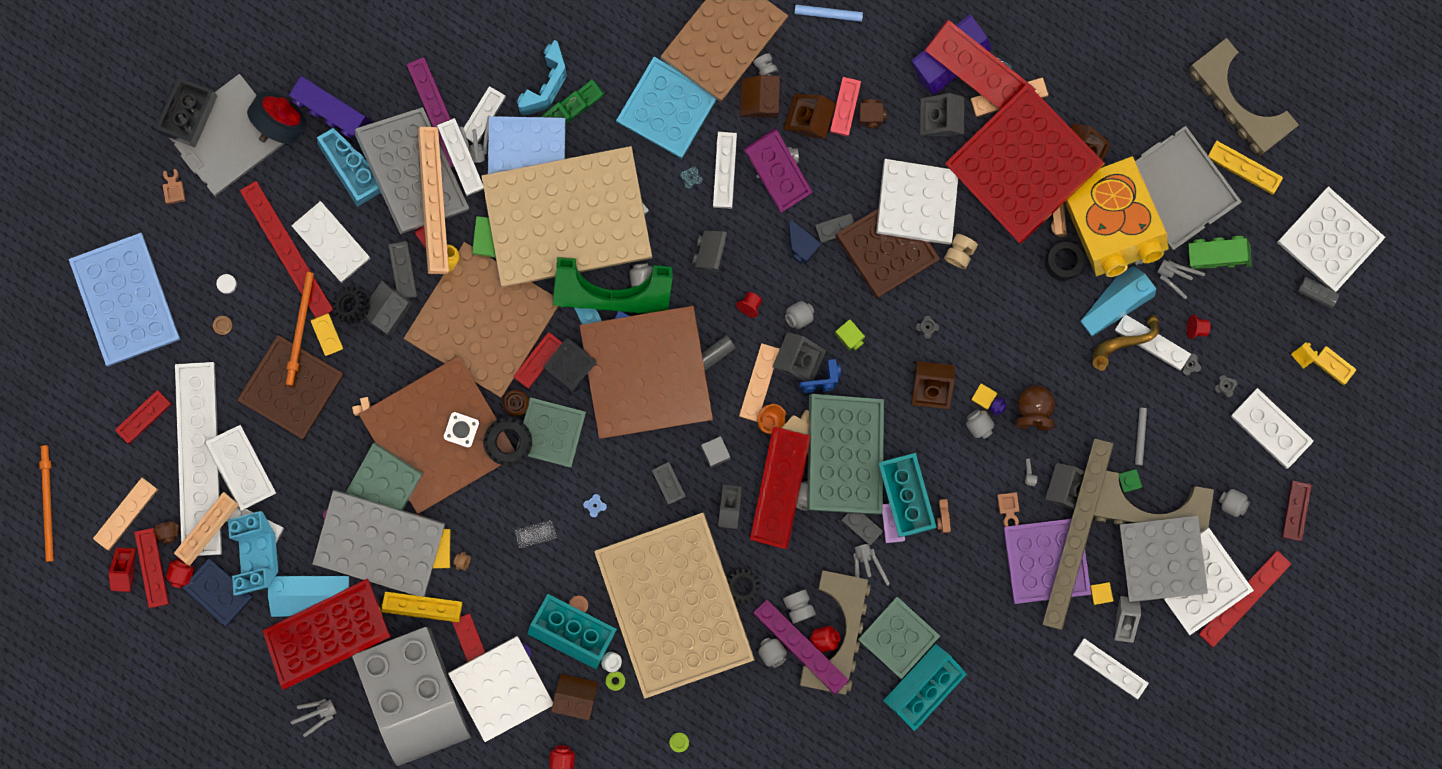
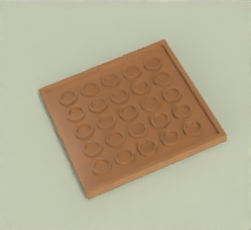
(482, 321)

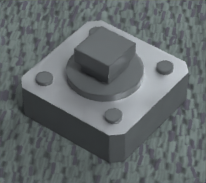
(461, 429)

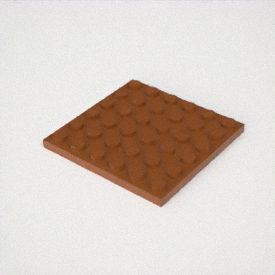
(647, 372)
(414, 429)

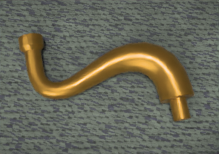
(1106, 348)

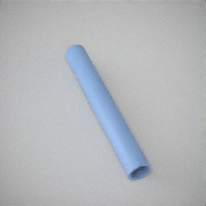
(828, 13)

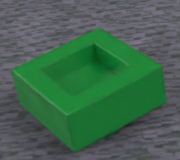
(1129, 481)

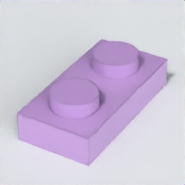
(889, 525)

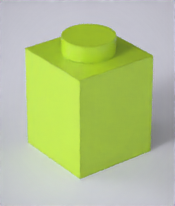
(850, 336)

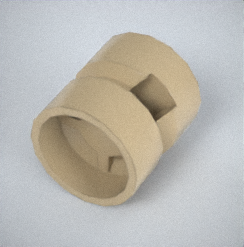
(961, 250)

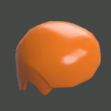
(771, 416)

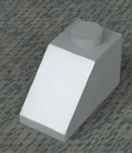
(1127, 620)

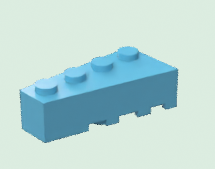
(349, 167)

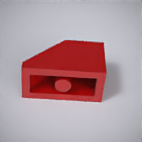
(122, 569)

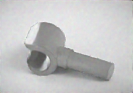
(1030, 479)

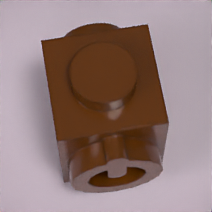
(871, 113)

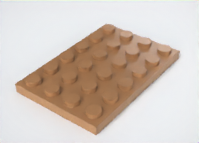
(723, 42)

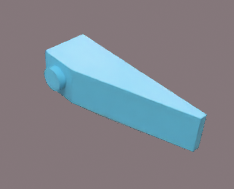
(1120, 298)
(296, 593)

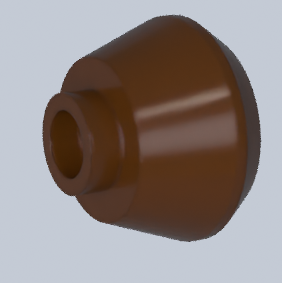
(516, 397)
(167, 531)

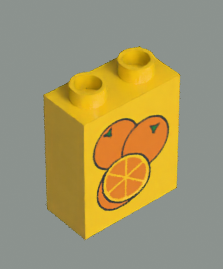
(1117, 219)

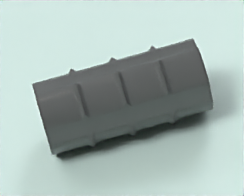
(1318, 292)
(717, 351)

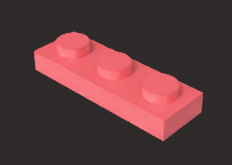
(845, 106)

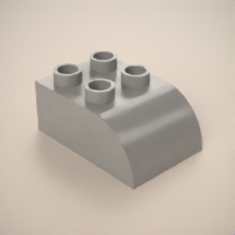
(411, 696)

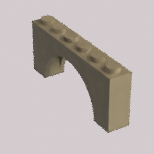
(1259, 131)
(1115, 507)
(850, 596)

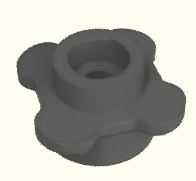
(927, 322)
(1195, 366)
(1232, 383)

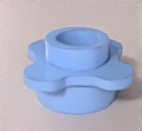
(595, 500)

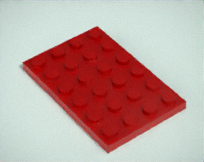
(325, 634)

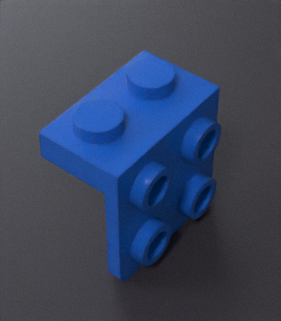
(829, 384)

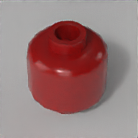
(179, 573)
(825, 638)
(561, 758)

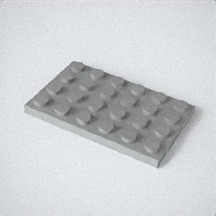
(394, 159)
(379, 543)

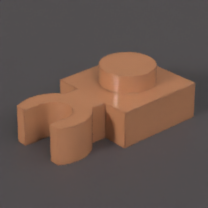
(173, 190)
(1008, 505)
(944, 521)

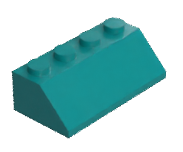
(907, 495)
(571, 631)
(925, 687)

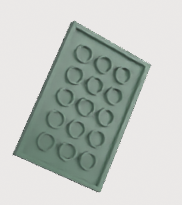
(845, 454)

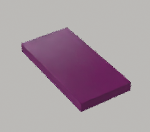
(777, 170)

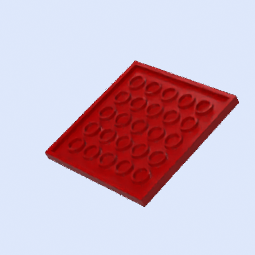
(1024, 163)

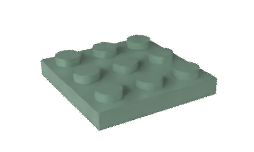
(553, 431)
(385, 478)
(899, 637)

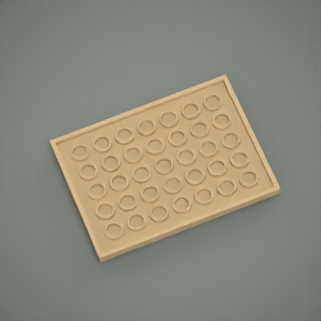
(568, 210)
(674, 605)

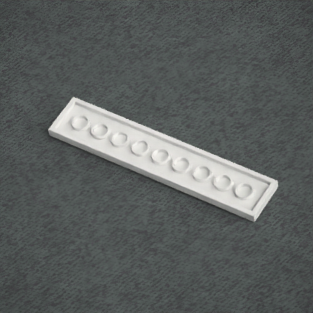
(195, 426)

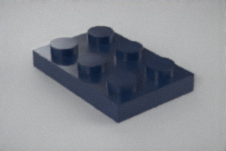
(214, 591)

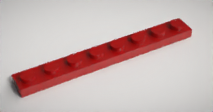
(284, 247)

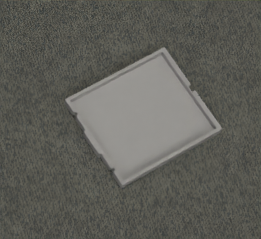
(228, 141)
(1184, 186)

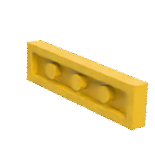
(1244, 167)
(422, 607)

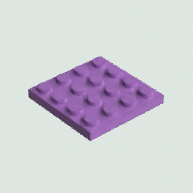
(1034, 560)

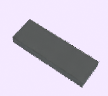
(402, 269)

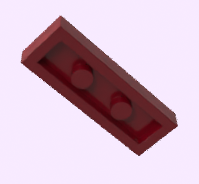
(1296, 511)

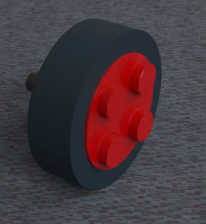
(276, 118)

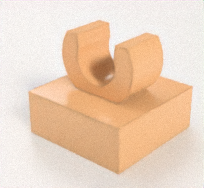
(365, 404)

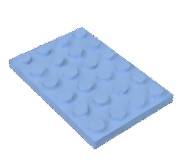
(124, 299)

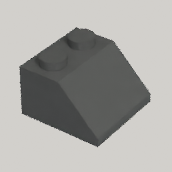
(942, 115)
(710, 251)
(387, 308)
(799, 358)
(1065, 486)

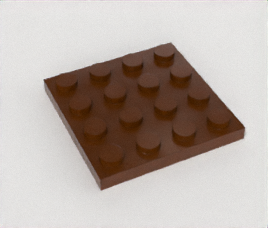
(882, 258)
(290, 406)

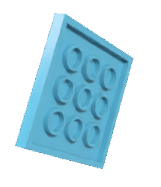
(666, 108)

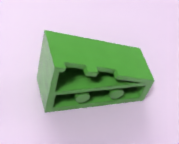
(1220, 253)

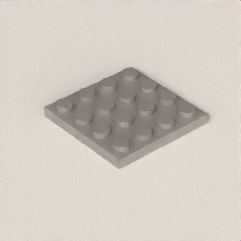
(1163, 559)

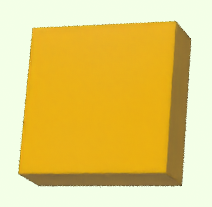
(984, 396)
(1101, 593)

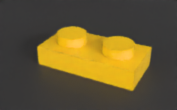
(326, 334)
(1334, 365)

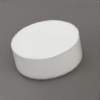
(226, 284)
(611, 662)

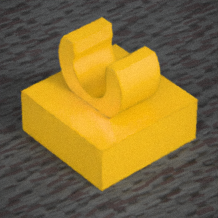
(1305, 355)

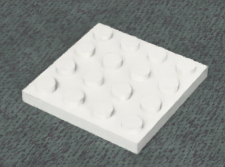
(917, 202)
(1331, 239)
(1224, 586)
(501, 688)

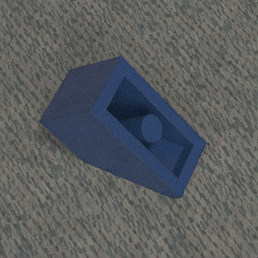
(802, 243)

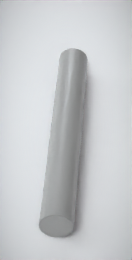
(1141, 436)

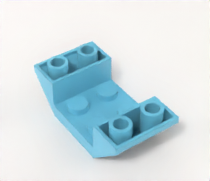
(531, 102)
(256, 552)

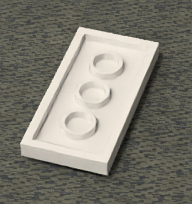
(331, 242)
(1272, 428)
(240, 467)

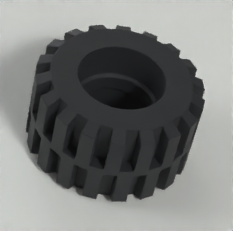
(499, 426)

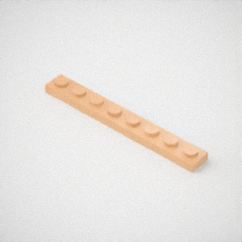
(433, 200)

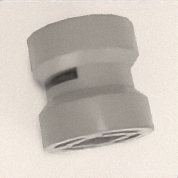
(765, 65)

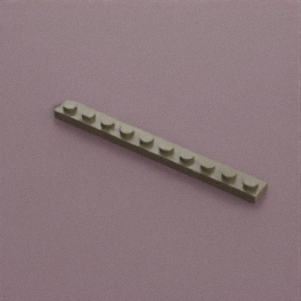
(1078, 534)

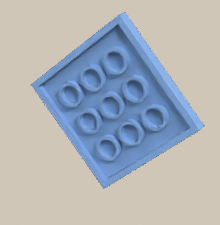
(524, 142)

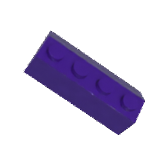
(935, 75)
(327, 106)

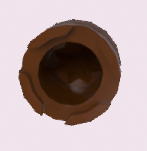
(1036, 407)

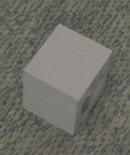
(715, 452)

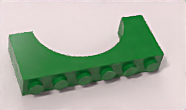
(575, 291)

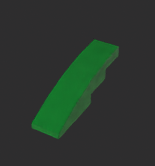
(576, 102)

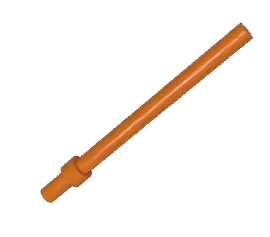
(292, 365)
(45, 465)

